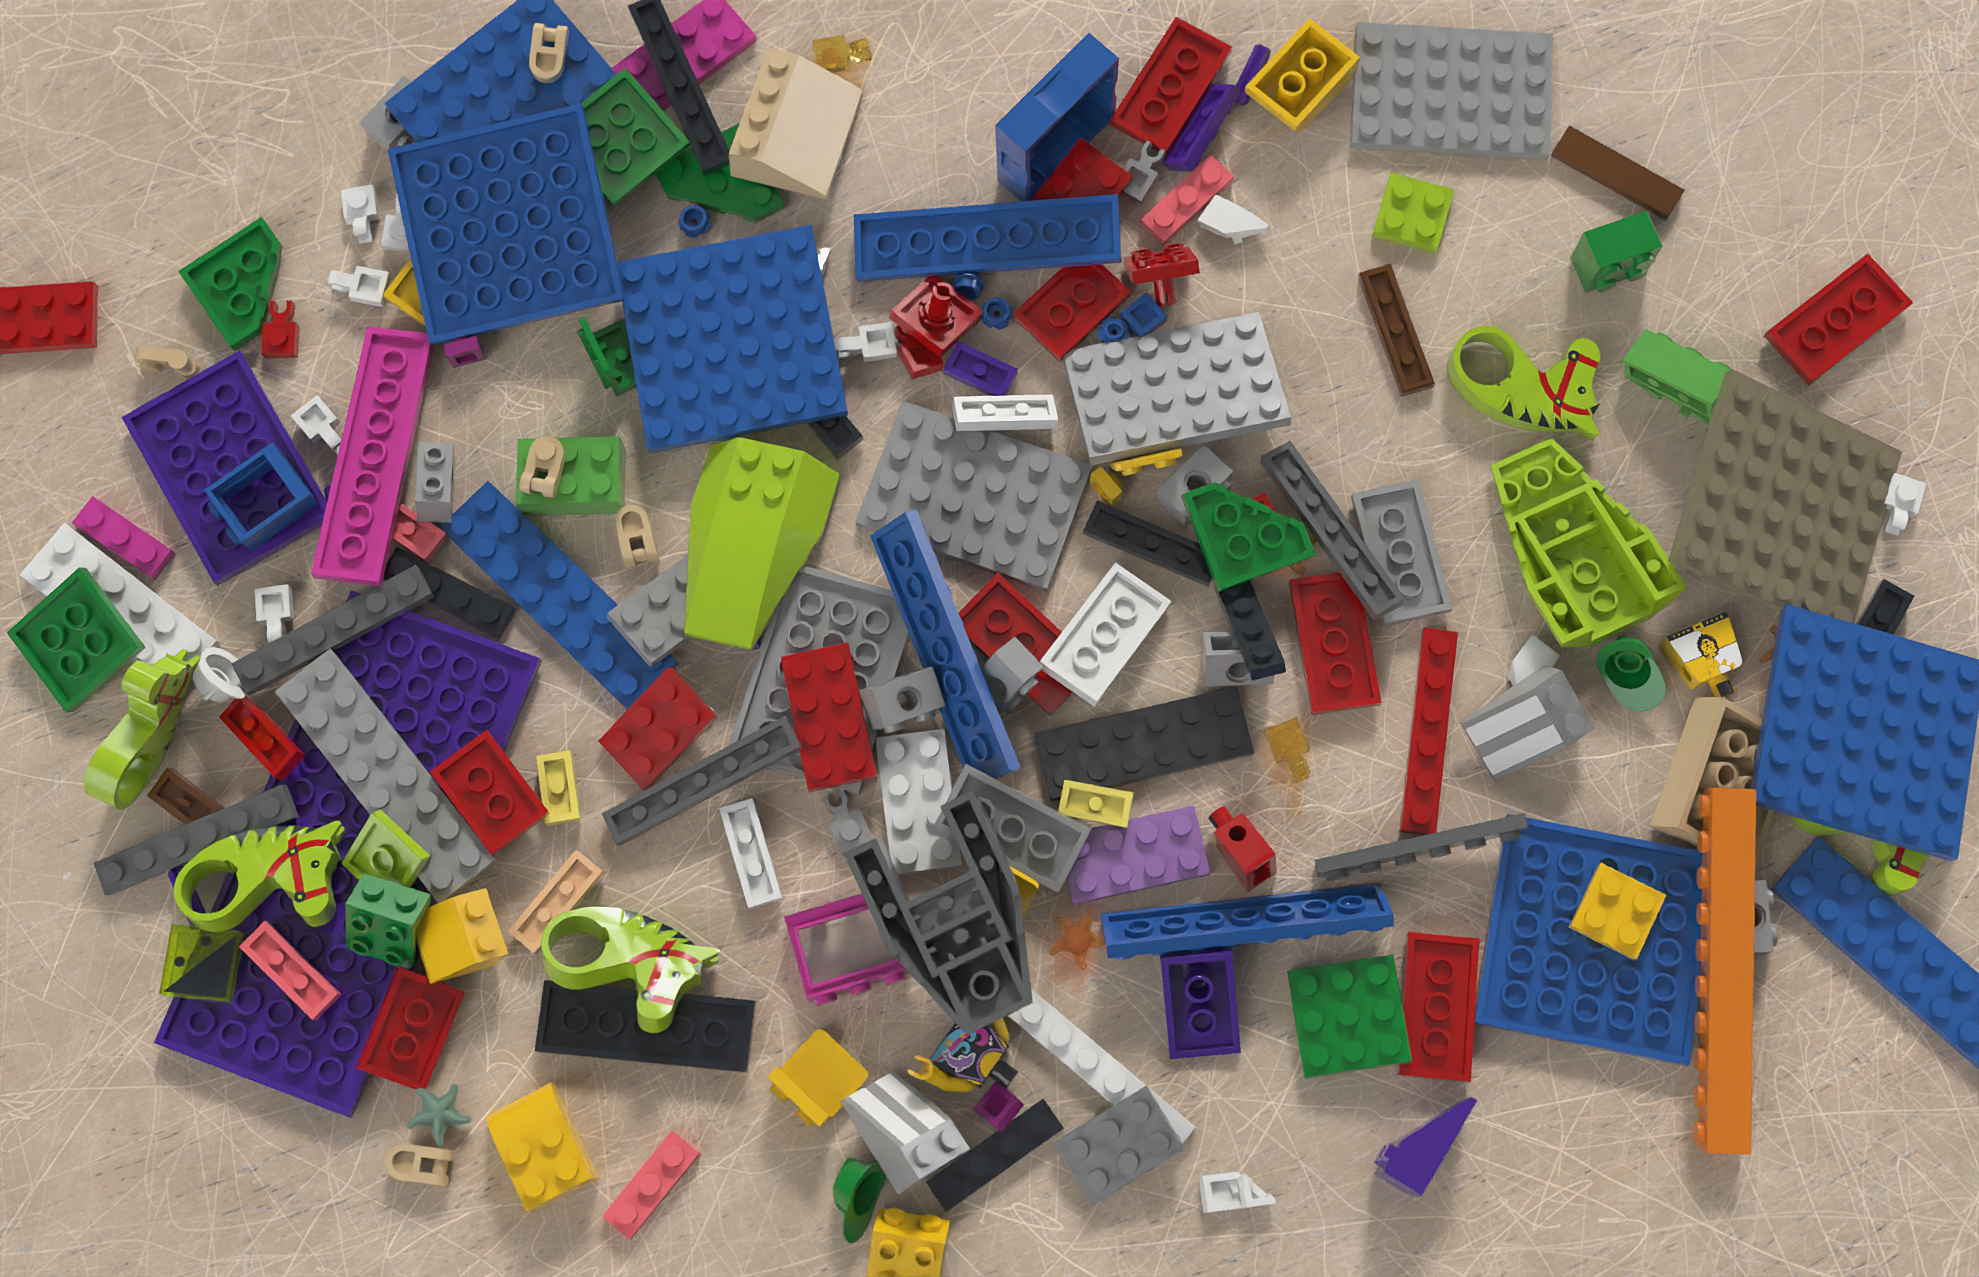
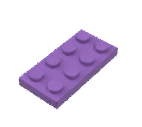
(1140, 857)

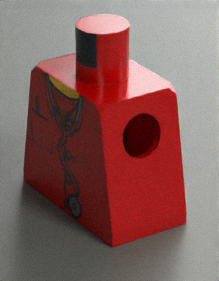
(1243, 848)

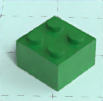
(1616, 252)

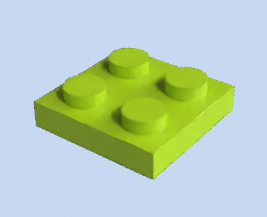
(1413, 213)
(385, 852)

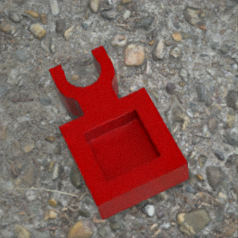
(281, 336)
(916, 356)

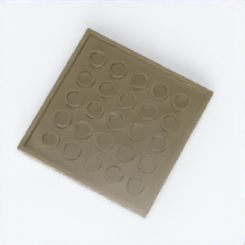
(1784, 502)

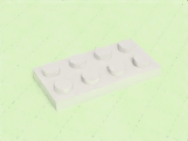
(1104, 634)
(913, 788)

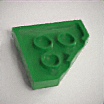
(718, 190)
(237, 281)
(1243, 536)

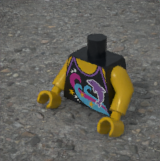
(969, 1060)

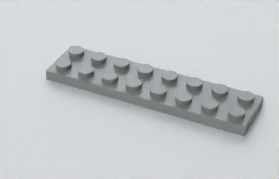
(385, 772)

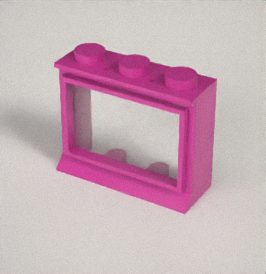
(840, 950)

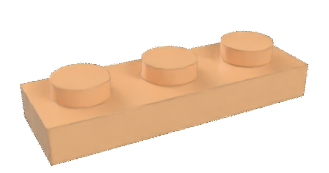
(559, 895)

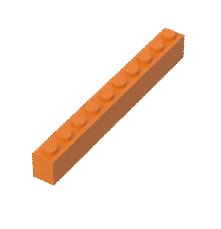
(1726, 971)

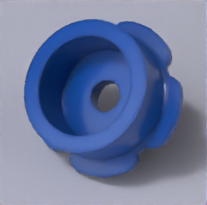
(694, 213)
(969, 285)
(997, 305)
(1109, 324)

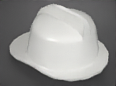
(216, 676)

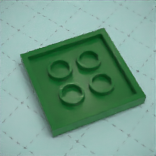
(629, 136)
(76, 639)
(1349, 1016)

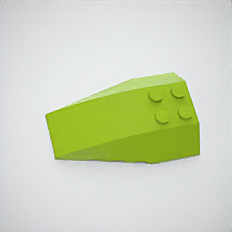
(750, 535)
(1580, 549)

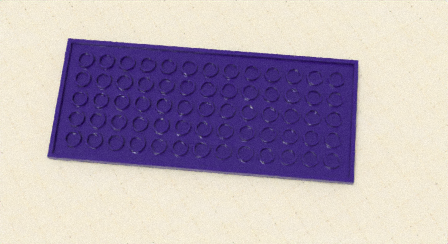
(438, 695)

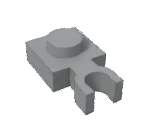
(1142, 173)
(849, 827)

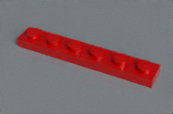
(1428, 732)

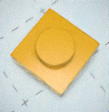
(1107, 486)

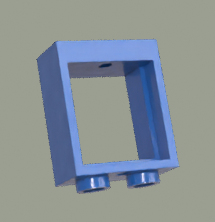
(242, 477)

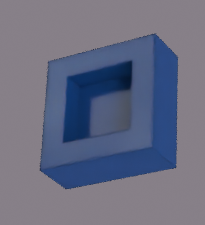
(1143, 316)

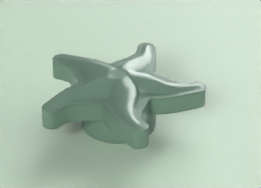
(438, 1113)

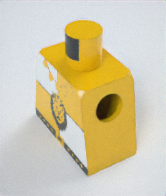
(1705, 654)

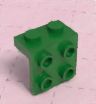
(610, 355)
(384, 920)

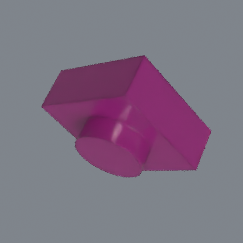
(464, 351)
(998, 1107)

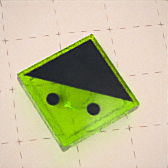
(201, 964)

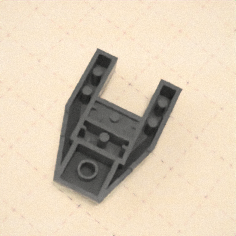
(960, 937)

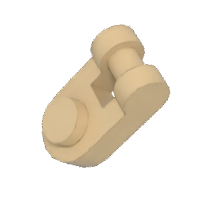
(548, 62)
(155, 358)
(545, 456)
(632, 525)
(407, 1161)

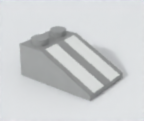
(1527, 723)
(904, 1130)

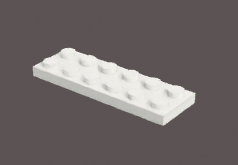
(151, 617)

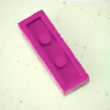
(123, 538)

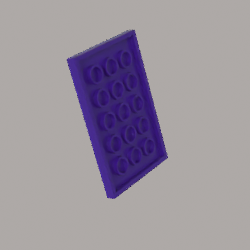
(204, 433)

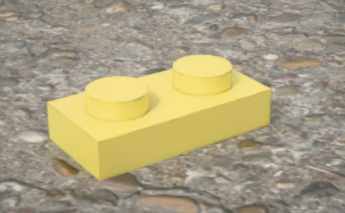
(559, 787)
(1096, 803)

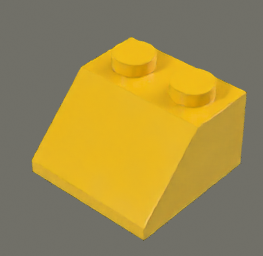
(460, 937)

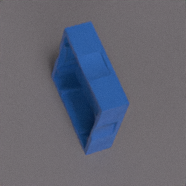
(1064, 106)

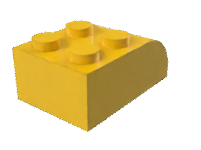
(1303, 76)
(541, 1148)

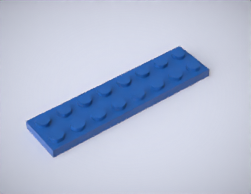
(987, 238)
(551, 591)
(944, 645)
(1246, 921)
(1886, 943)

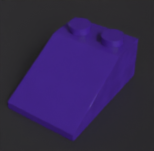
(1200, 1002)
(1418, 1154)

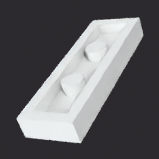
(1004, 412)
(750, 853)

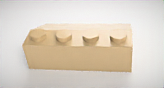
(794, 125)
(1713, 752)

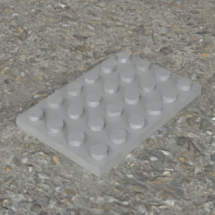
(1452, 91)
(1176, 388)
(977, 495)
(816, 614)

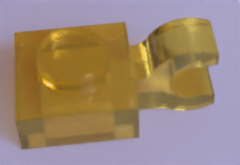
(835, 53)
(1288, 744)

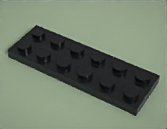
(1146, 742)
(604, 1025)

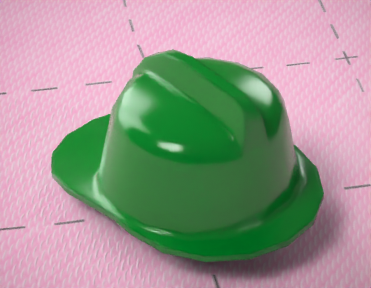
(1631, 673)
(856, 1195)

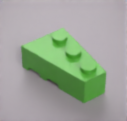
(1675, 372)

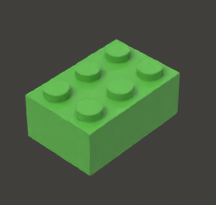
(589, 480)

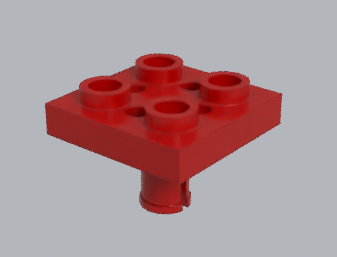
(1161, 269)
(942, 309)

